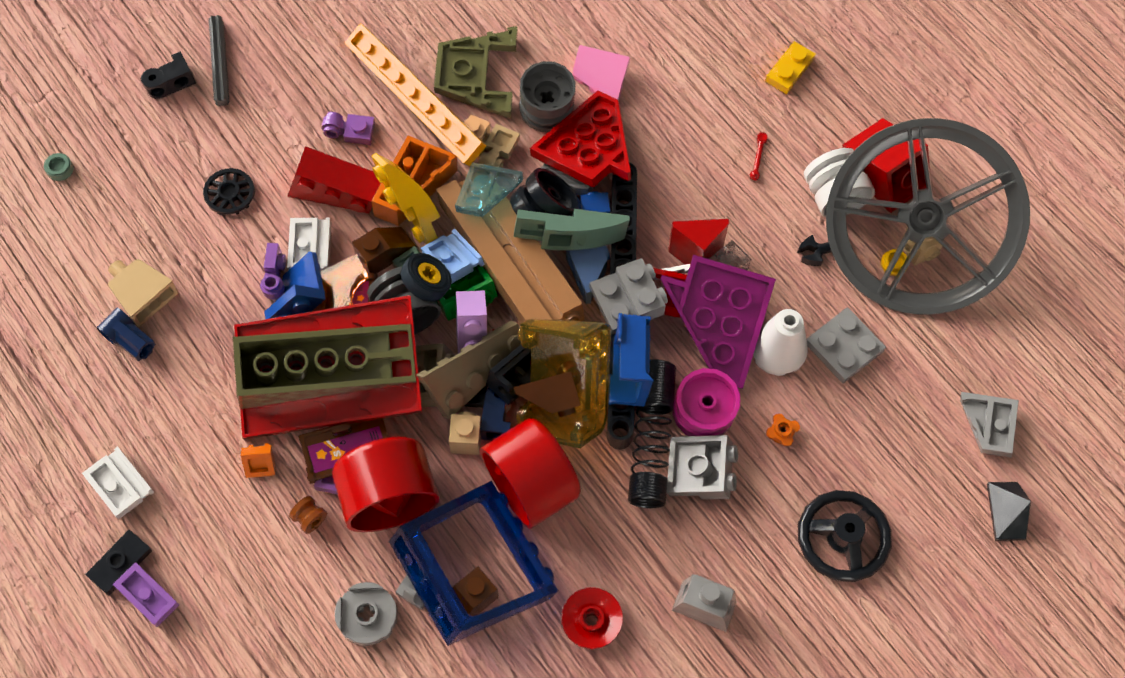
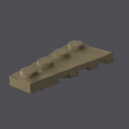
(464, 375)

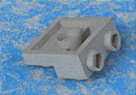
(629, 292)
(702, 466)

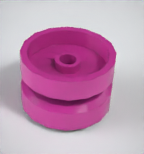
(703, 389)

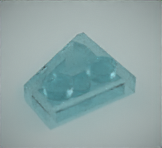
(486, 188)

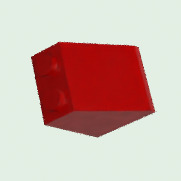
(891, 169)

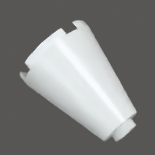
(782, 344)

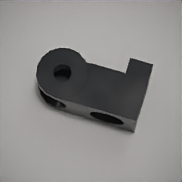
(168, 78)

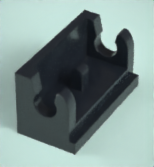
(509, 373)

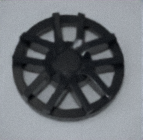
(229, 191)

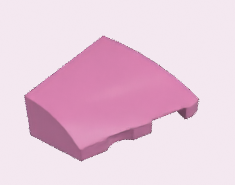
(600, 70)

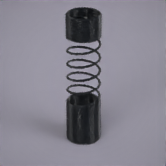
(650, 488)

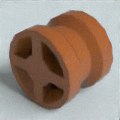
(308, 514)

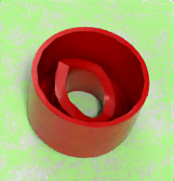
(531, 471)
(384, 484)

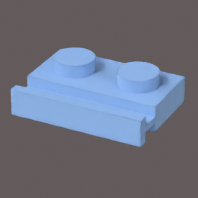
(455, 254)

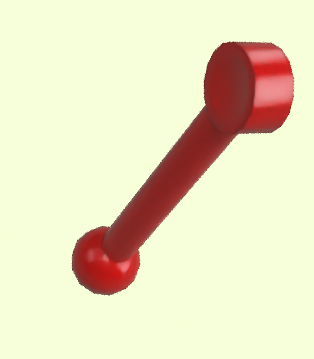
(761, 139)

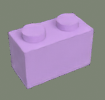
(470, 318)

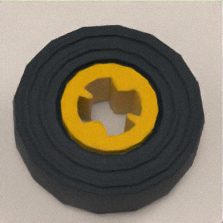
(426, 277)

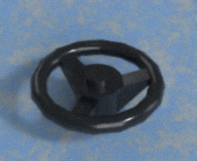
(844, 535)

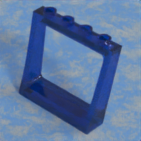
(434, 586)

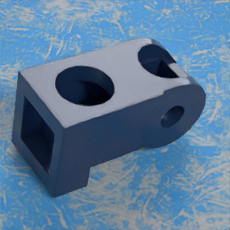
(493, 417)

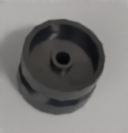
(545, 194)

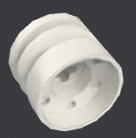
(822, 173)

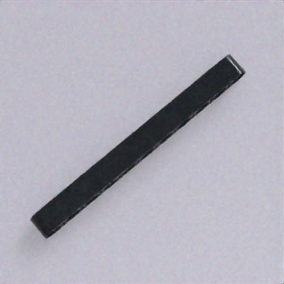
(621, 191)

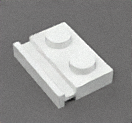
(309, 236)
(117, 483)

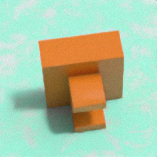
(258, 461)

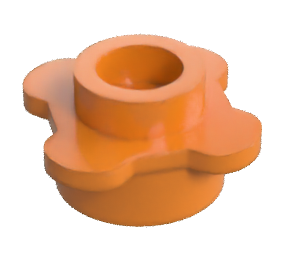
(784, 438)

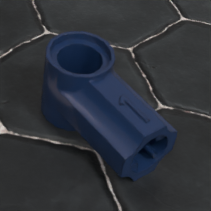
(121, 330)

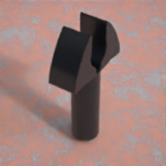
(819, 249)

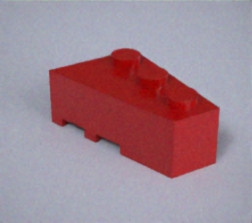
(333, 182)

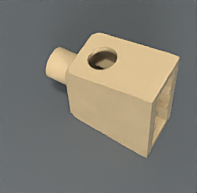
(140, 289)

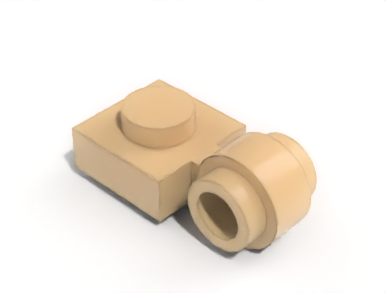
(499, 143)

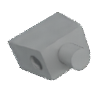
(706, 601)

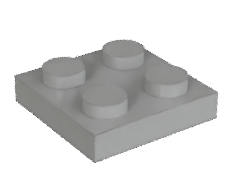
(845, 345)

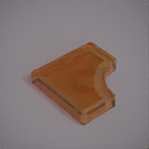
(342, 281)

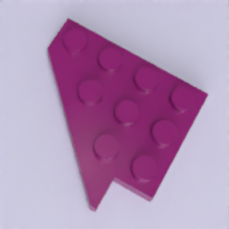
(722, 312)

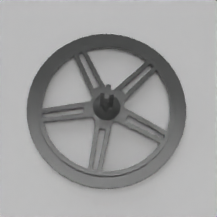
(928, 216)

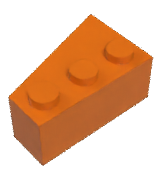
(425, 165)

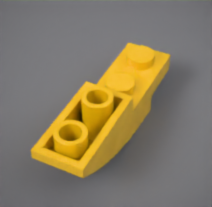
(408, 197)

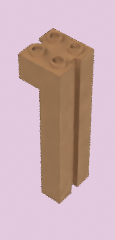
(516, 265)

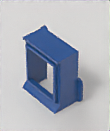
(631, 361)

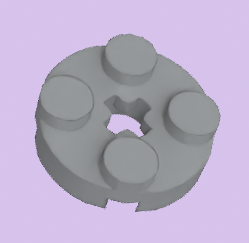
(354, 601)

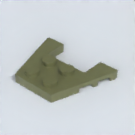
(464, 67)

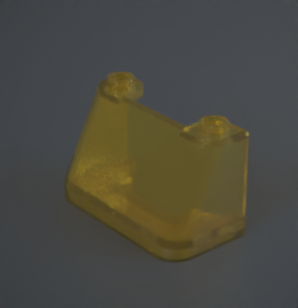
(577, 348)

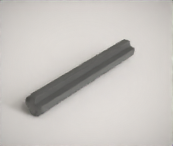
(218, 60)

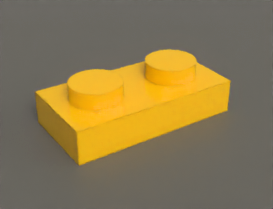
(790, 67)

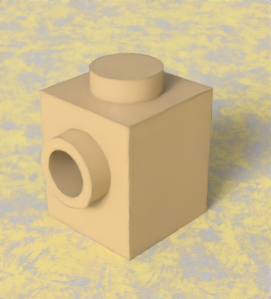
(465, 433)

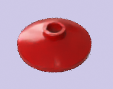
(596, 603)

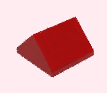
(697, 238)

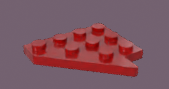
(587, 142)

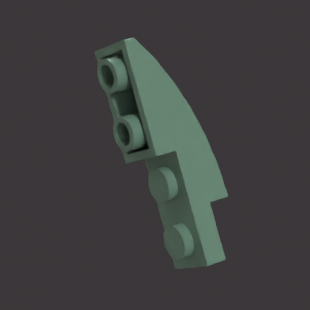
(576, 232)

